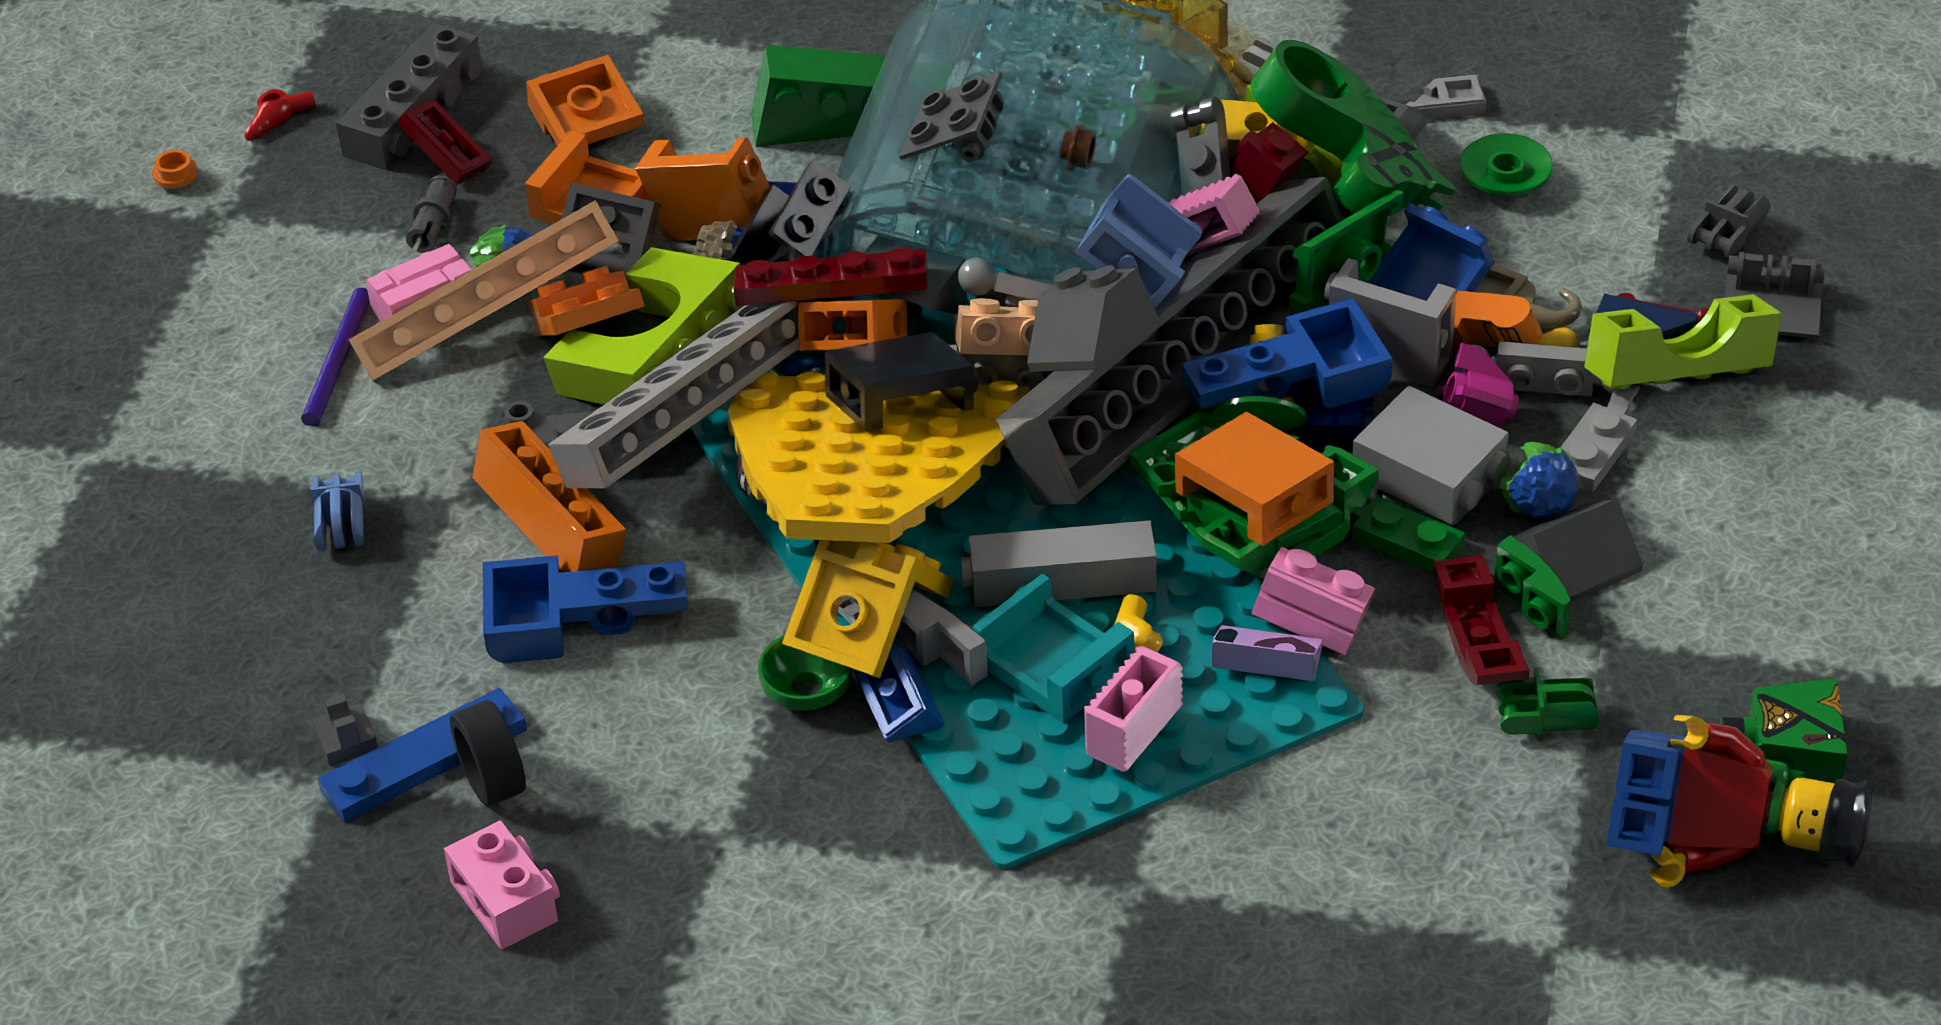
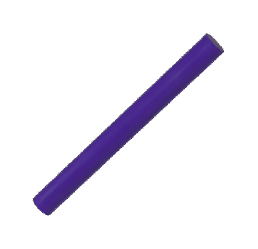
(335, 358)

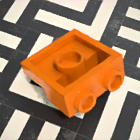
(584, 100)
(593, 300)

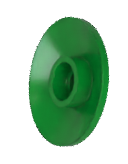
(1506, 164)
(1275, 411)

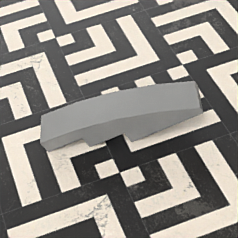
(935, 633)

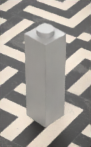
(1076, 559)

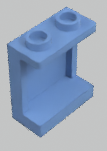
(1142, 233)

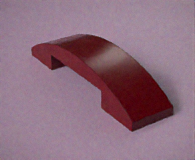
(1475, 622)

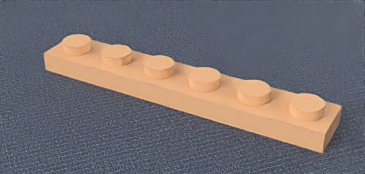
(483, 290)

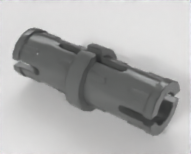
(431, 214)

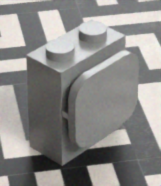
(1433, 455)

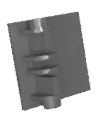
(957, 116)
(1792, 292)

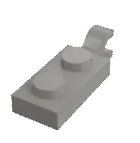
(1602, 437)

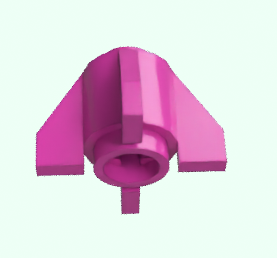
(1481, 388)

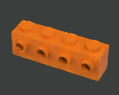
(528, 487)

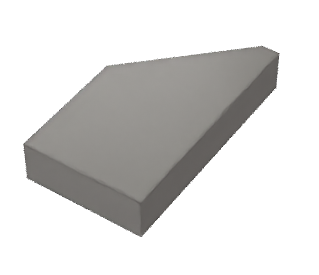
(1451, 97)

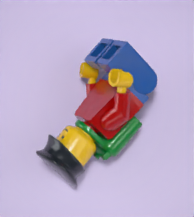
(1719, 796)

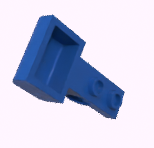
(1325, 345)
(532, 599)

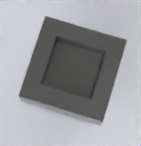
(344, 731)

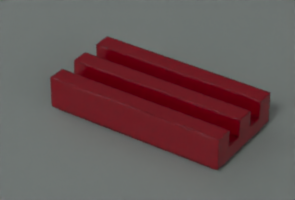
(439, 144)

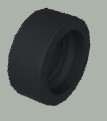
(487, 752)

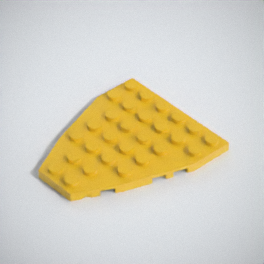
(854, 484)

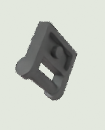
(629, 218)

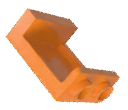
(570, 164)
(701, 186)
(1258, 472)

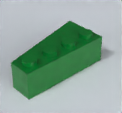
(811, 94)

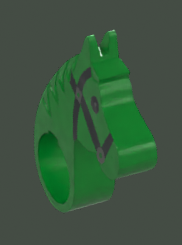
(1344, 116)

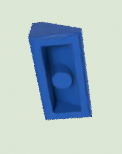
(900, 697)

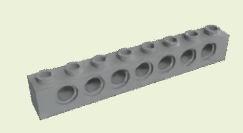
(677, 394)

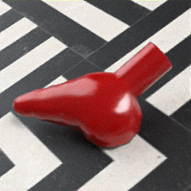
(276, 108)

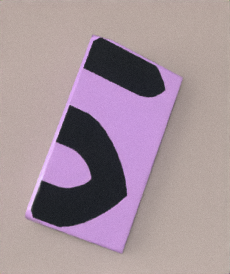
(1266, 653)

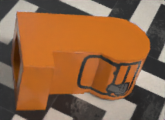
(1493, 318)

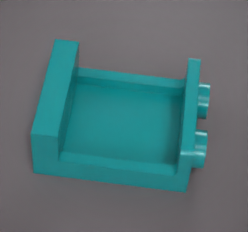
(1051, 650)

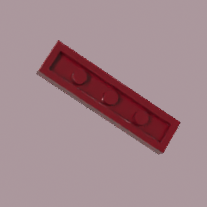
(830, 277)

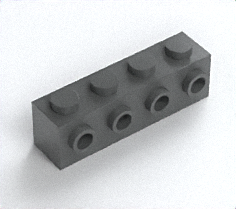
(430, 69)

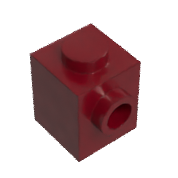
(1267, 160)

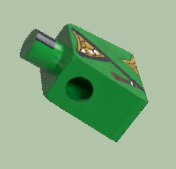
(1798, 727)

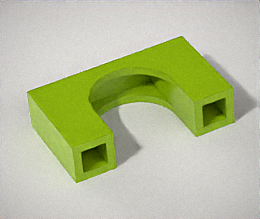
(677, 285)

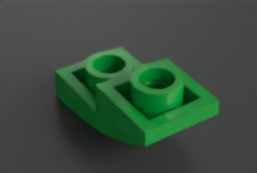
(1526, 574)

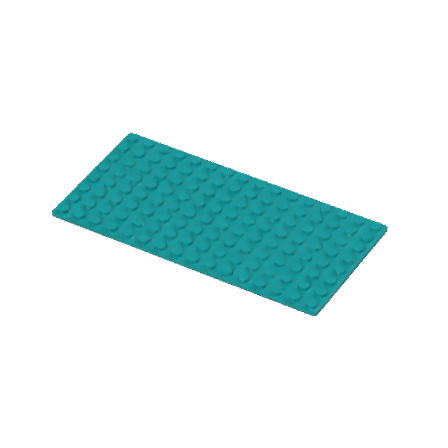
(1003, 759)

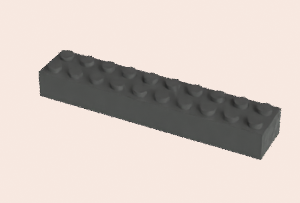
(1089, 421)

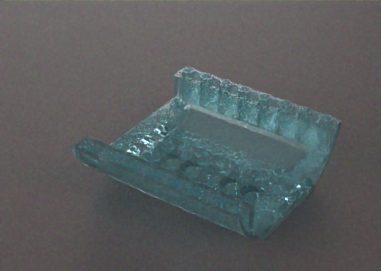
(1117, 77)

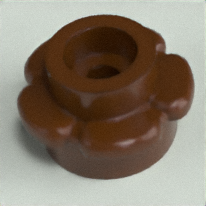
(1078, 147)

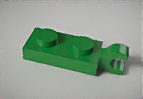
(1404, 533)

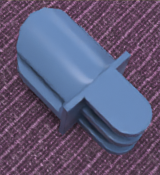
(338, 503)

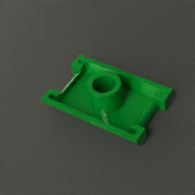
(1356, 238)

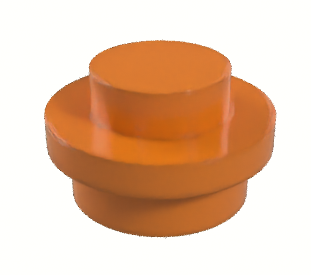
(174, 169)

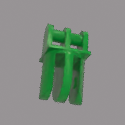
(1546, 705)

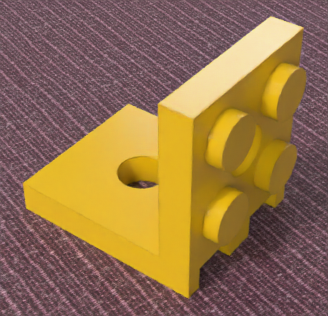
(879, 581)

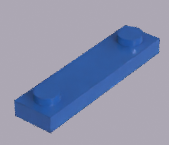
(404, 762)

